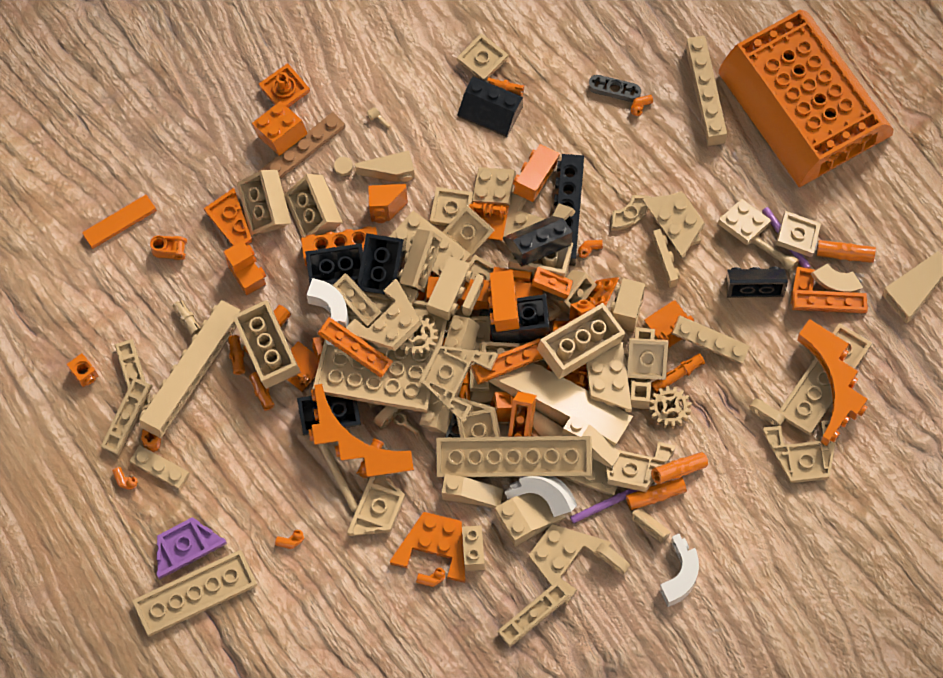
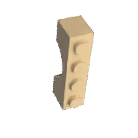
(639, 387)

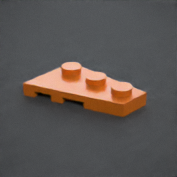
(229, 218)

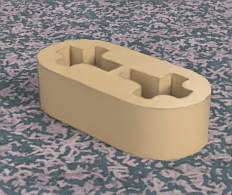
(766, 412)
(386, 416)
(612, 558)

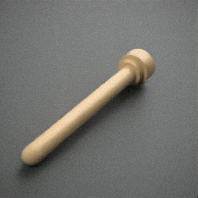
(788, 262)
(339, 477)

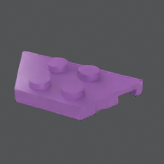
(185, 545)

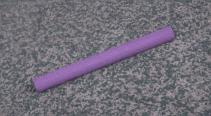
(776, 225)
(601, 506)

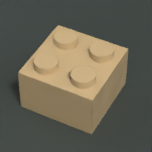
(628, 303)

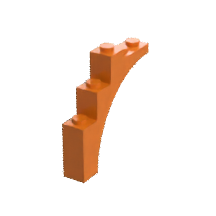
(842, 378)
(329, 430)

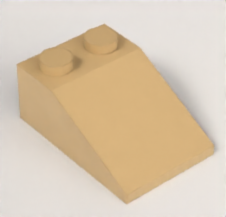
(525, 517)

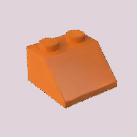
(386, 201)

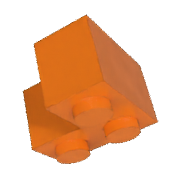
(242, 264)

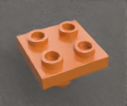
(284, 86)

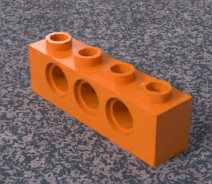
(331, 239)

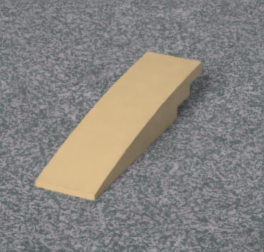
(562, 398)

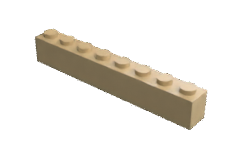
(189, 370)

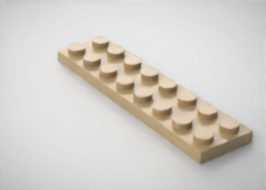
(514, 456)

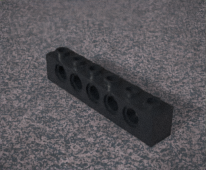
(574, 165)

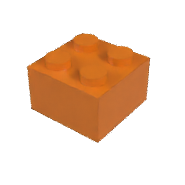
(279, 128)

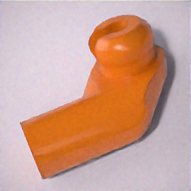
(638, 104)
(587, 247)
(122, 481)
(291, 542)
(432, 580)

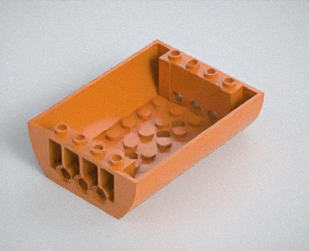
(785, 103)

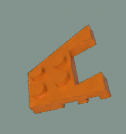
(438, 537)

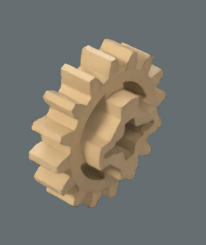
(421, 343)
(672, 415)

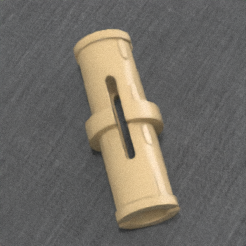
(186, 317)

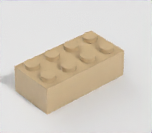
(447, 246)
(580, 341)
(266, 344)

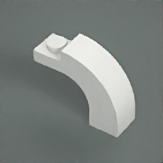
(327, 296)
(549, 487)
(680, 586)

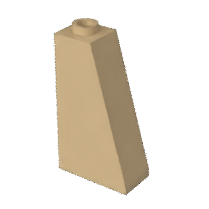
(914, 287)

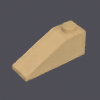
(393, 167)
(602, 449)
(470, 491)

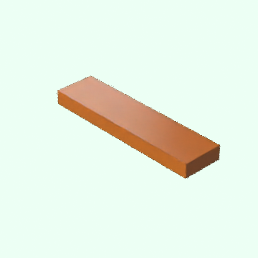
(119, 221)
(829, 301)
(355, 347)
(508, 362)

